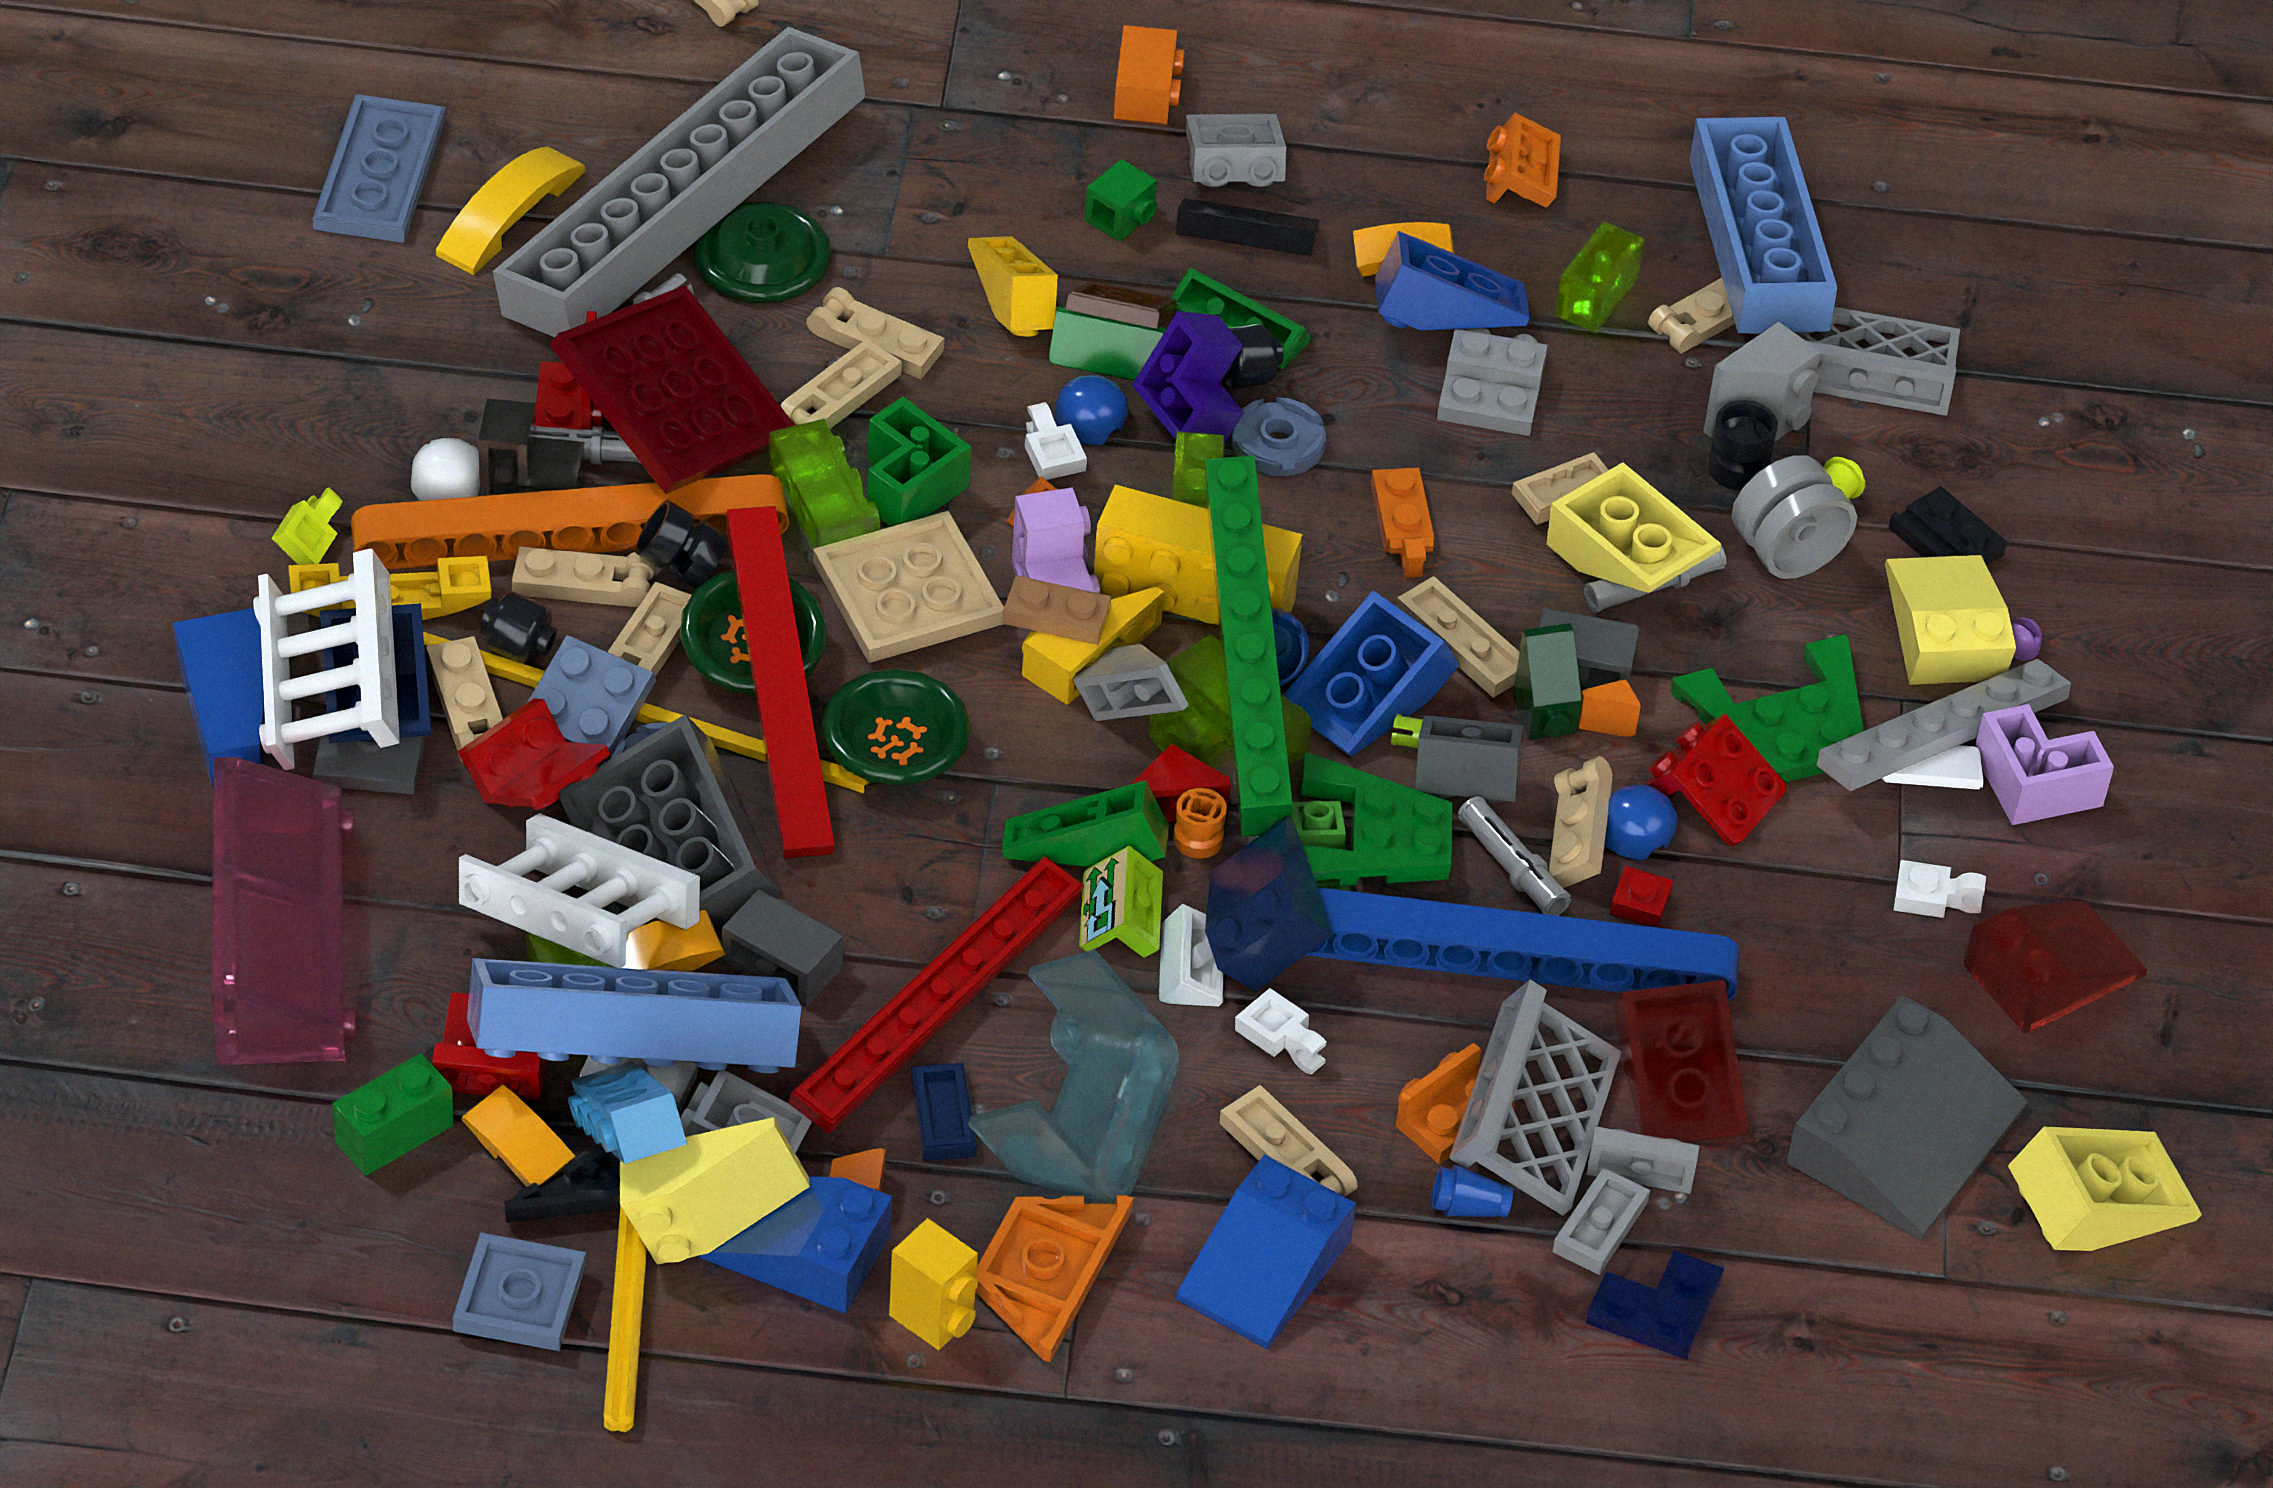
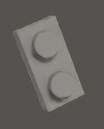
(1644, 1159)
(1601, 1221)

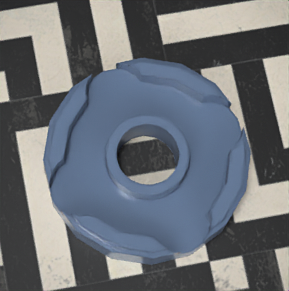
(1280, 456)

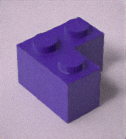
(1185, 376)

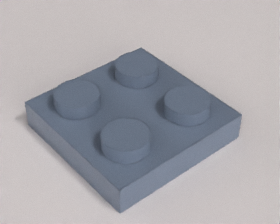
(593, 693)
(519, 1291)

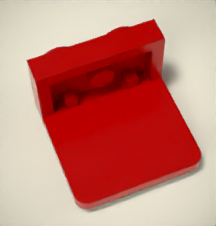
(1719, 777)

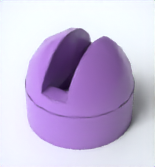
(2027, 638)

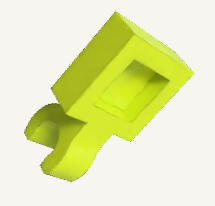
(306, 529)

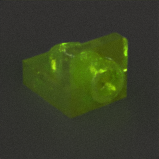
(1187, 730)

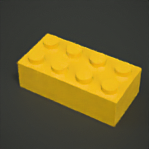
(1168, 545)

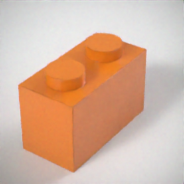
(1146, 74)

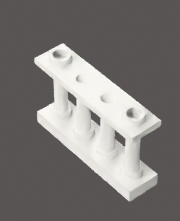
(371, 671)
(588, 862)

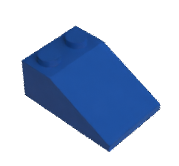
(1445, 291)
(1369, 673)
(815, 1242)
(1268, 1251)

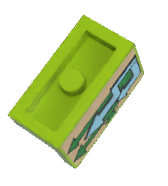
(1122, 902)

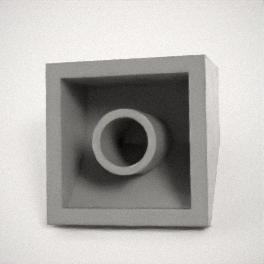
(1770, 370)

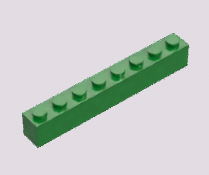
(1248, 643)

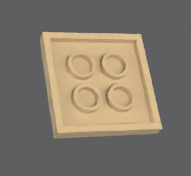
(908, 586)

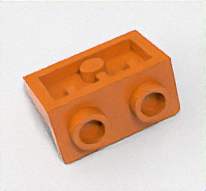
(1523, 160)
(1435, 1105)

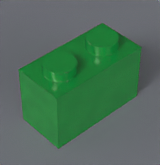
(393, 1114)

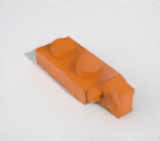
(1403, 516)

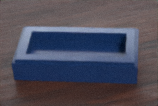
(943, 1111)

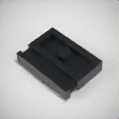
(1944, 527)

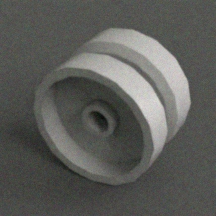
(1794, 516)

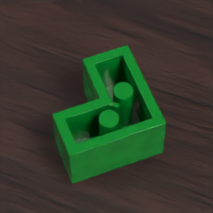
(914, 463)

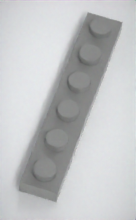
(1939, 725)

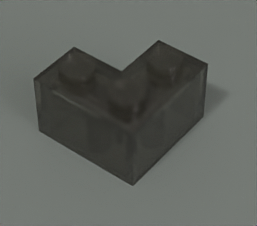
(517, 459)

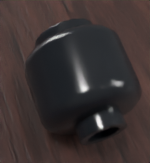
(1256, 360)
(518, 627)

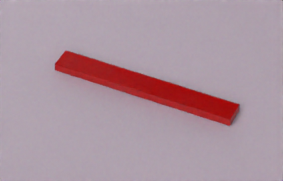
(779, 682)
(935, 995)

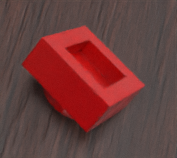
(1641, 897)

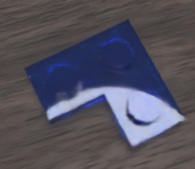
(1663, 1316)

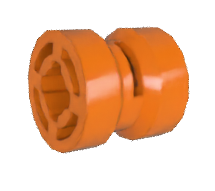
(1200, 823)

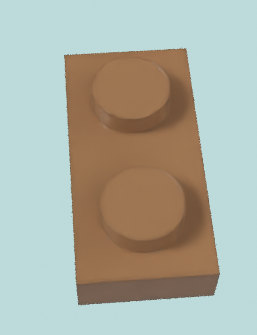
(1056, 609)

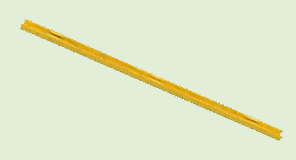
(649, 713)

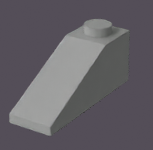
(1129, 684)

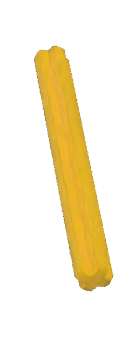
(625, 1328)

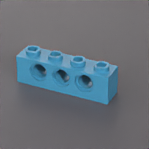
(627, 1112)

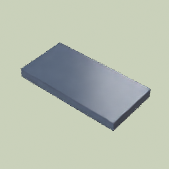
(379, 168)

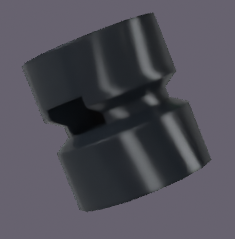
(1741, 443)
(678, 542)

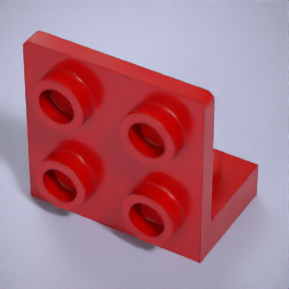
(561, 398)
(528, 759)
(474, 1071)

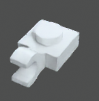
(1052, 448)
(1929, 890)
(1279, 1025)

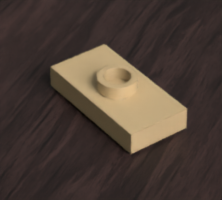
(1542, 489)

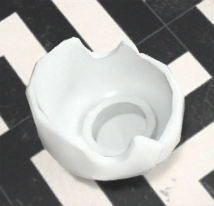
(446, 470)

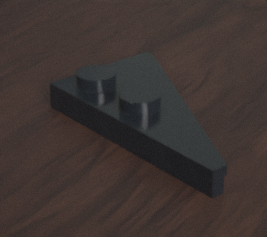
(586, 1187)

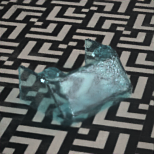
(1111, 1094)

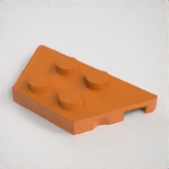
(1047, 1263)

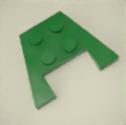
(1793, 723)
(1392, 829)

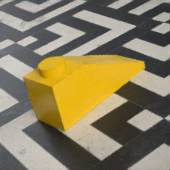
(1016, 284)
(1056, 660)

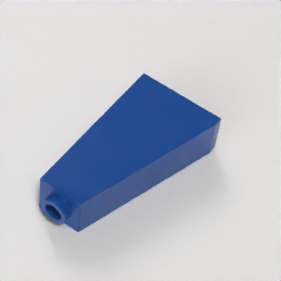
(223, 683)

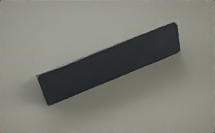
(1246, 226)

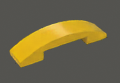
(501, 202)
(453, 588)

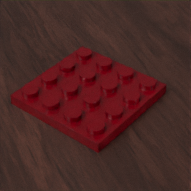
(672, 388)

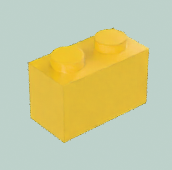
(933, 1284)

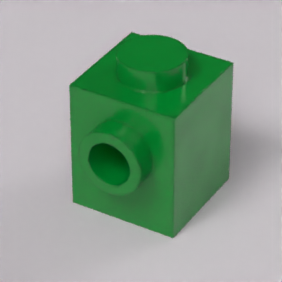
(1121, 200)

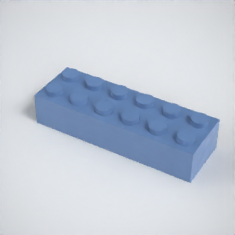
(1762, 224)
(633, 1015)

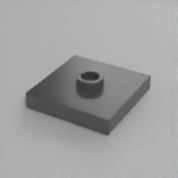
(369, 767)

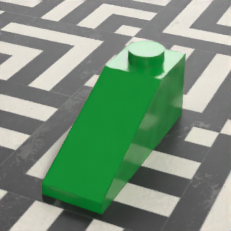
(1090, 828)

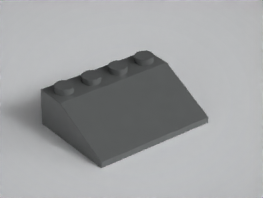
(680, 808)
(1906, 1119)

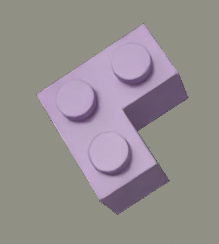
(1051, 539)
(2040, 775)

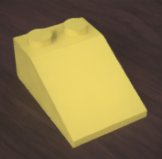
(1626, 532)
(1950, 619)
(2100, 1186)
(709, 1188)

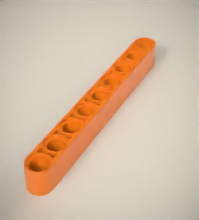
(557, 520)

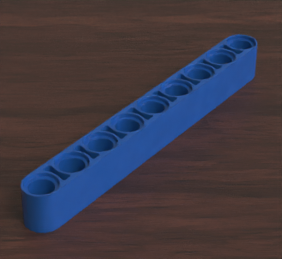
(1521, 944)

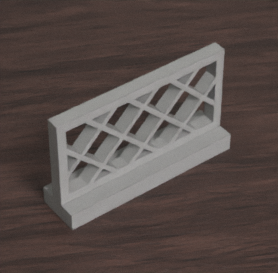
(1883, 371)
(1497, 1086)

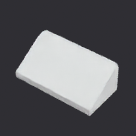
(1952, 768)
(1187, 961)

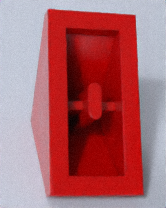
(1178, 772)

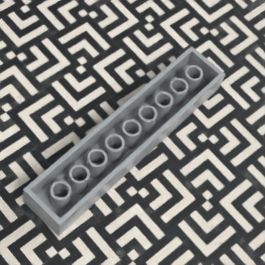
(680, 183)

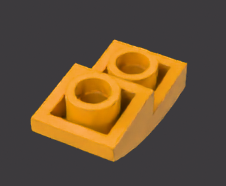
(1374, 242)
(671, 947)
(518, 1136)

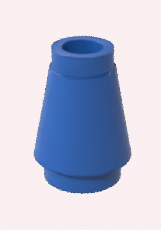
(1469, 1194)

